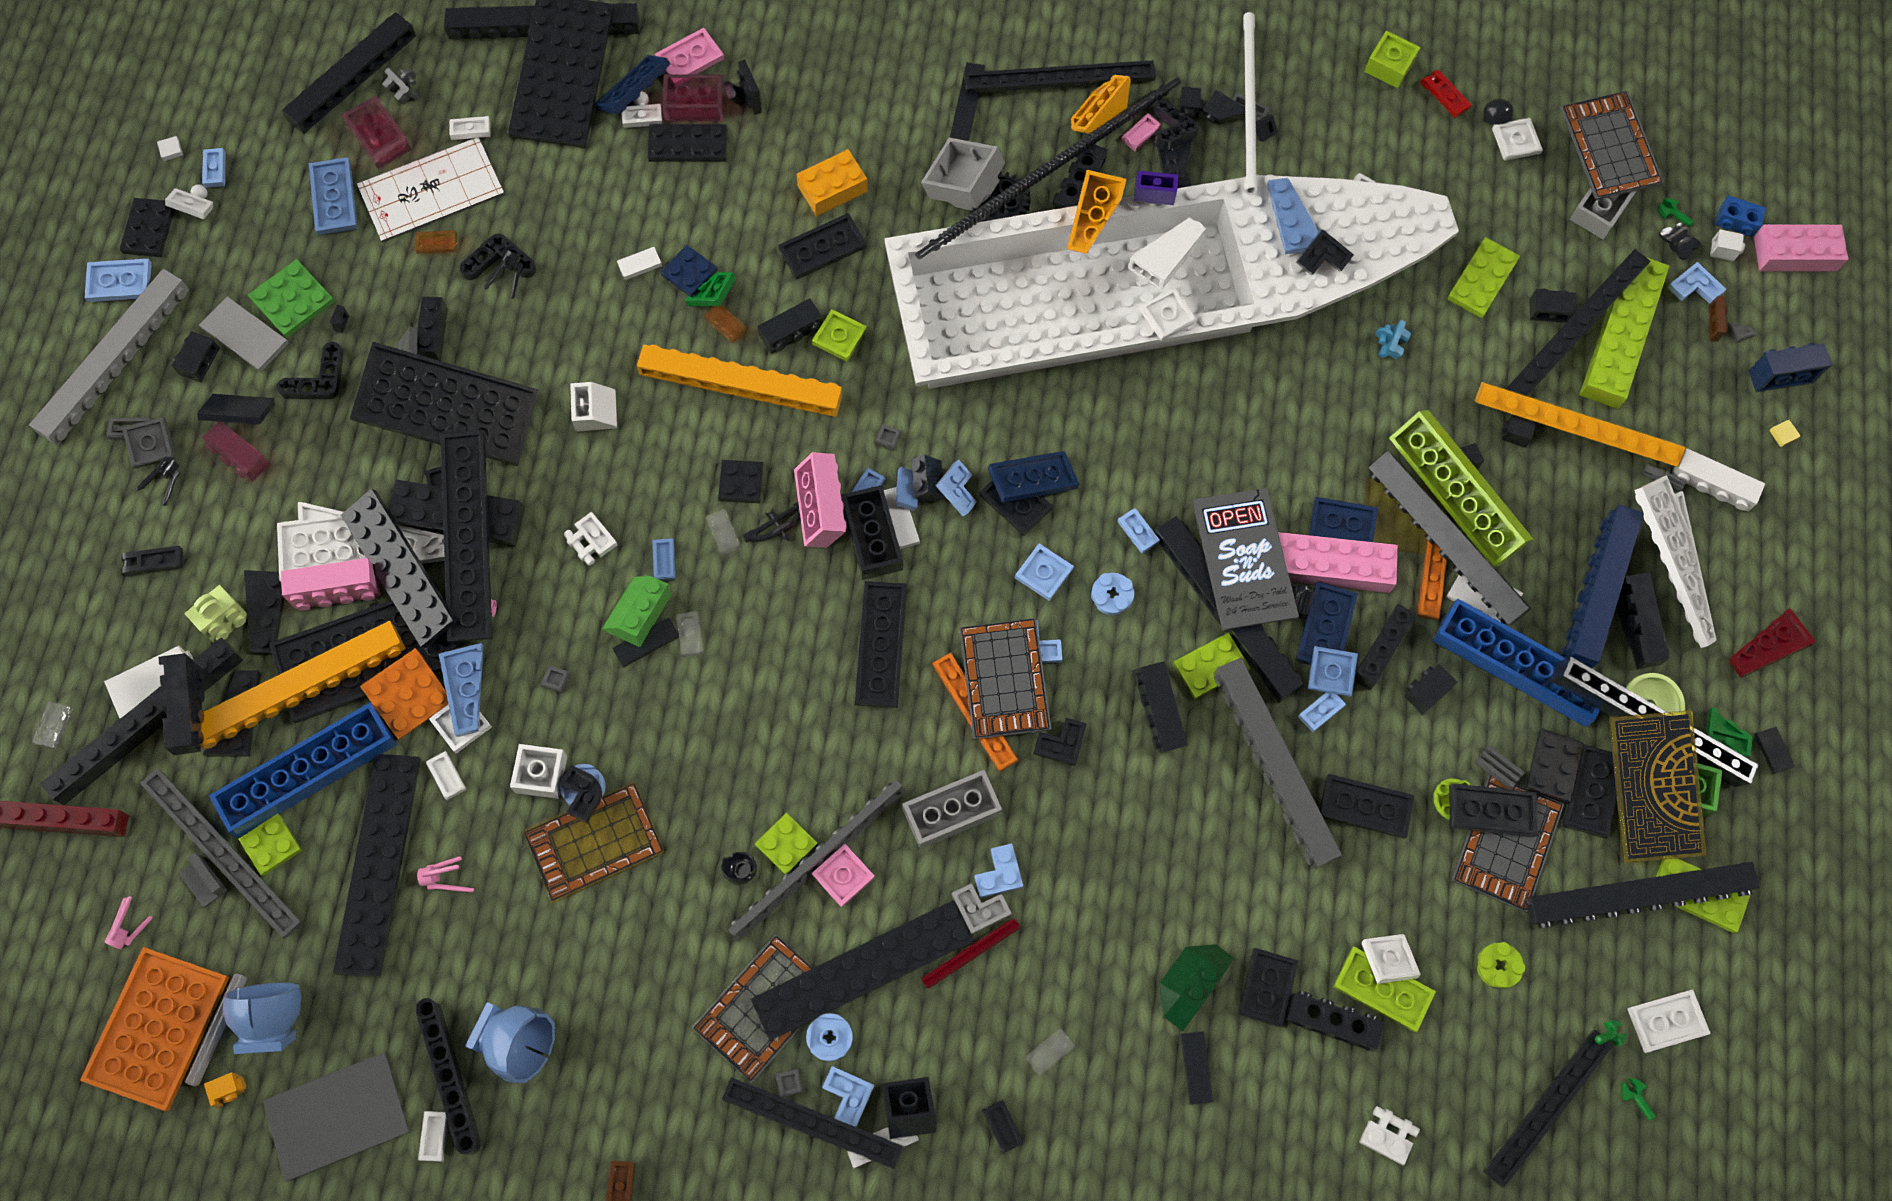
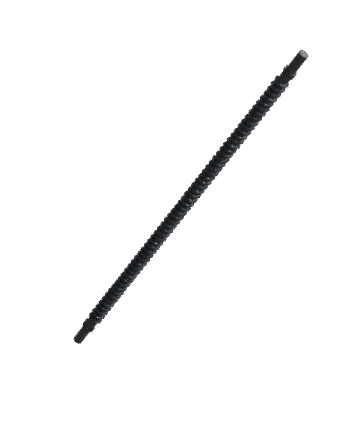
(1047, 168)

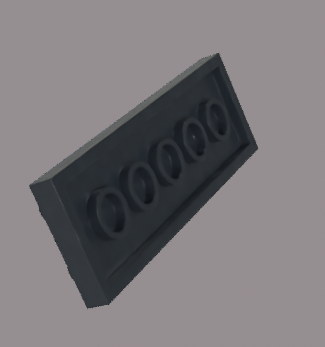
(881, 644)

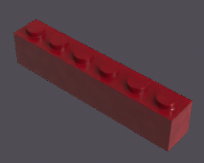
(63, 819)

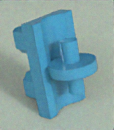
(1389, 338)

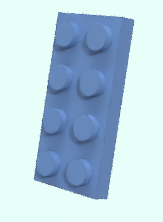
(333, 196)

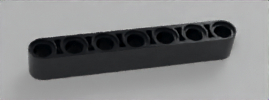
(456, 1084)

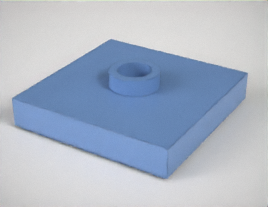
(1332, 671)

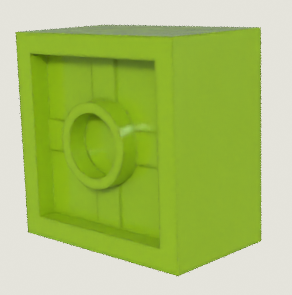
(1392, 59)

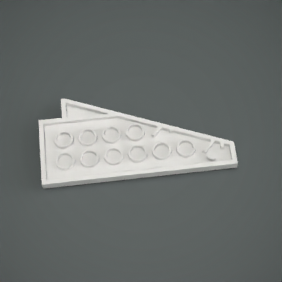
(1672, 532)
(324, 538)

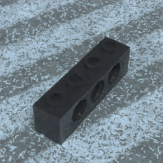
(1096, 158)
(1384, 646)
(1370, 1026)

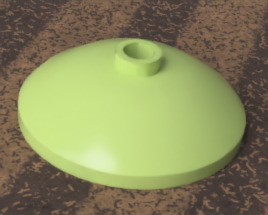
(1658, 691)

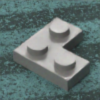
(978, 914)

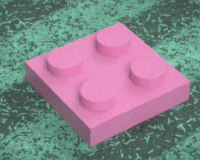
(843, 875)

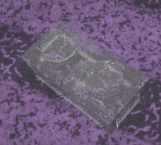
(723, 532)
(690, 634)
(52, 725)
(1049, 1052)

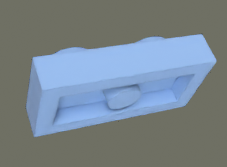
(214, 167)
(1138, 530)
(1321, 711)

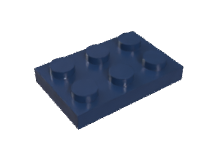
(1343, 520)

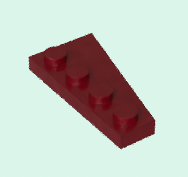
(1776, 642)

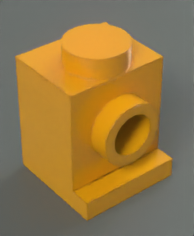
(225, 1089)

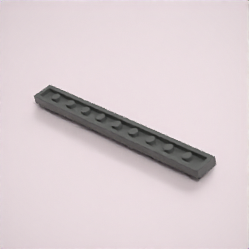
(221, 853)
(793, 880)

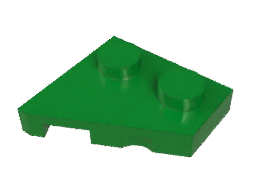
(713, 291)
(1728, 733)

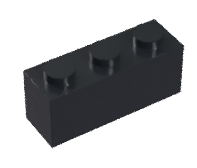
(790, 326)
(431, 327)

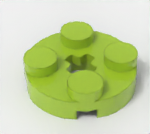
(1513, 966)

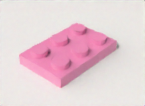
(692, 54)

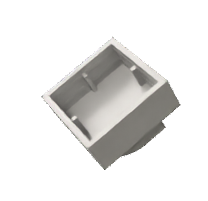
(964, 173)

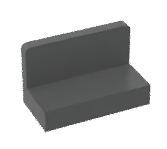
(202, 880)

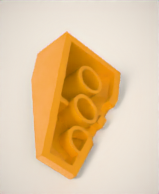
(1096, 204)

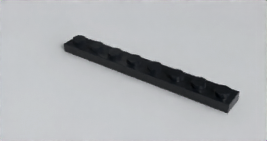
(1547, 1110)
(813, 1123)

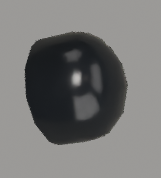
(1498, 112)
(739, 868)

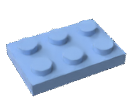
(117, 279)

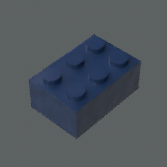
(1789, 367)

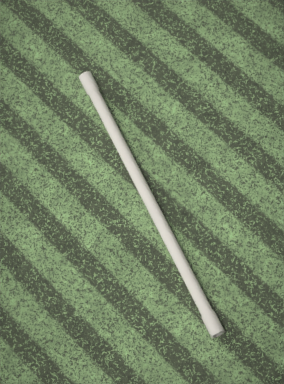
(1251, 183)

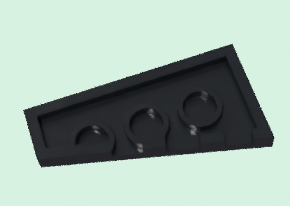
(263, 609)

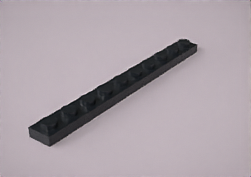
(1057, 76)
(1579, 323)

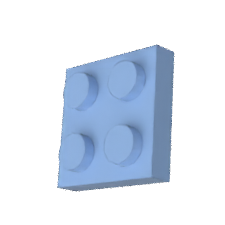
(1044, 572)

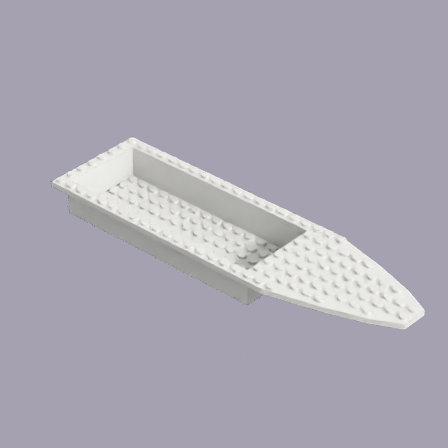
(1022, 302)

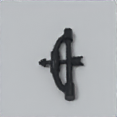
(780, 529)

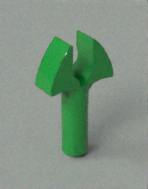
(1673, 211)
(1611, 1034)
(1637, 1097)

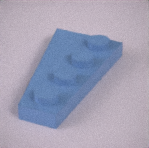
(1292, 218)
(463, 686)

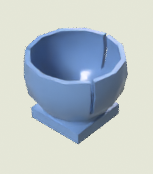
(262, 1016)
(504, 1038)

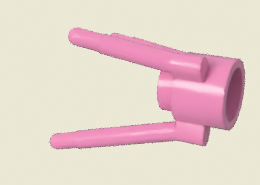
(431, 875)
(118, 936)

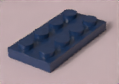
(633, 84)
(1033, 476)
(1327, 620)

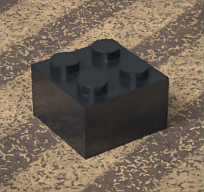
(909, 1108)

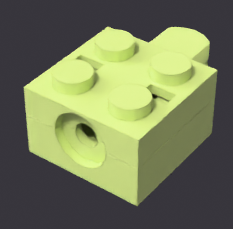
(216, 614)

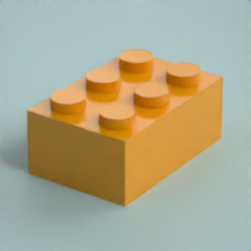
(832, 182)

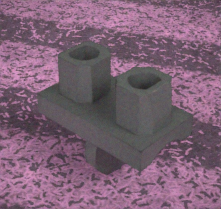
(394, 80)

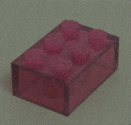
(693, 97)
(376, 132)

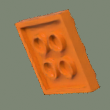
(406, 693)

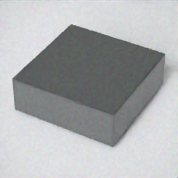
(888, 437)
(555, 679)
(789, 1083)

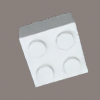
(538, 771)

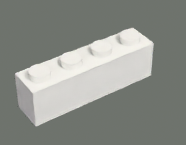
(1719, 480)

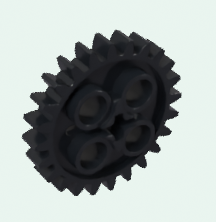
(1020, 204)

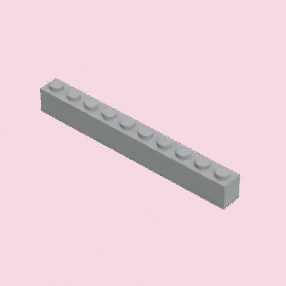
(109, 357)

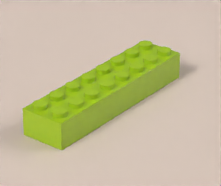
(1623, 338)
(1460, 488)

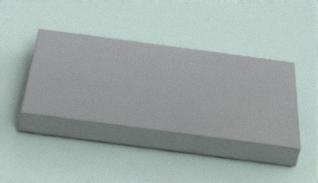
(243, 334)

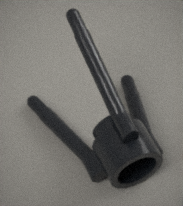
(509, 262)
(166, 468)

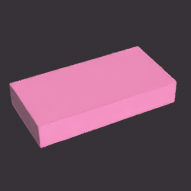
(1141, 132)

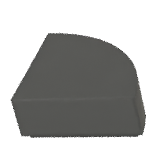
(1740, 332)

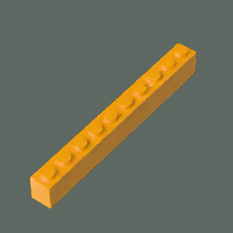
(740, 380)
(1580, 424)
(299, 683)

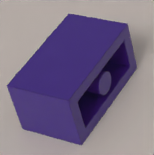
(1156, 187)

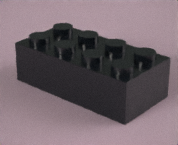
(872, 532)

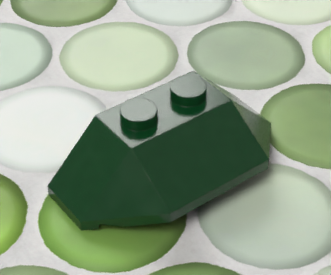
(1191, 982)

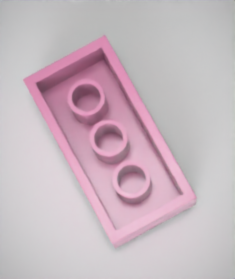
(1800, 248)
(820, 500)
(330, 584)

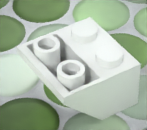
(593, 406)

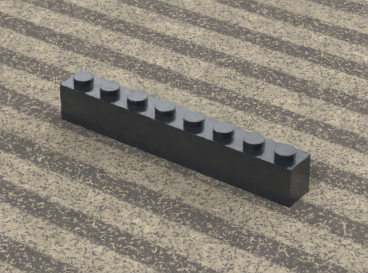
(349, 73)

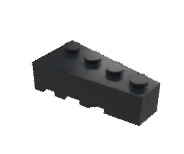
(1642, 621)
(182, 703)
(1160, 707)

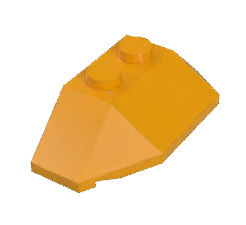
(1102, 105)

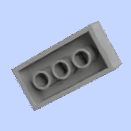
(1600, 214)
(952, 809)

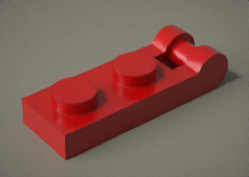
(1446, 93)

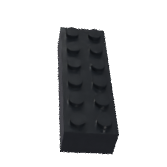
(422, 508)

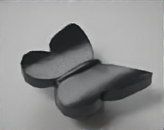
(1679, 240)

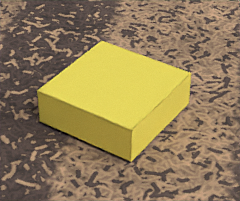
(1784, 433)

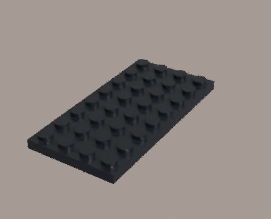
(561, 71)
(435, 398)
(315, 641)

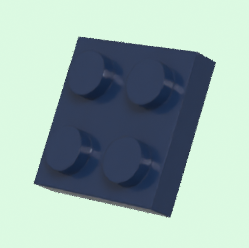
(688, 271)

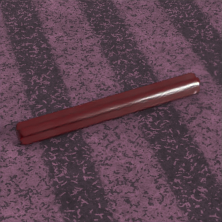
(970, 953)

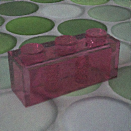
(235, 451)

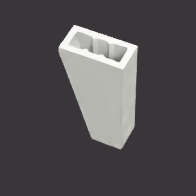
(1167, 254)
(137, 683)

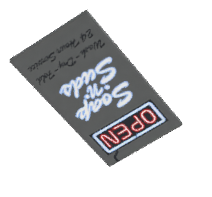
(1245, 559)

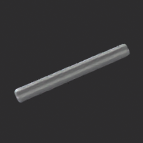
(212, 1037)

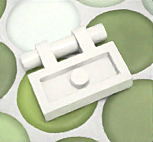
(595, 534)
(1386, 1142)

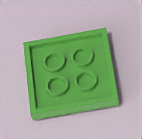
(291, 298)

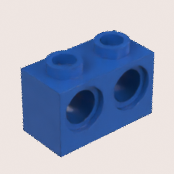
(1740, 216)

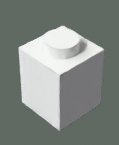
(1727, 245)

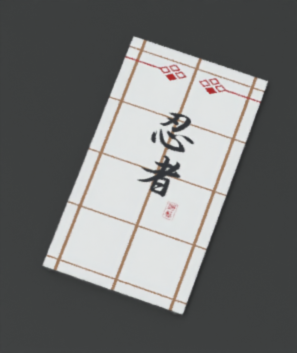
(430, 189)

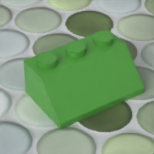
(638, 609)

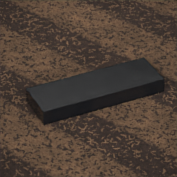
(658, 636)
(1196, 1068)

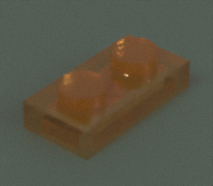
(436, 241)
(725, 323)

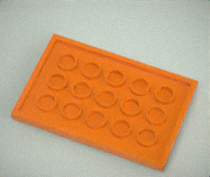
(155, 1029)

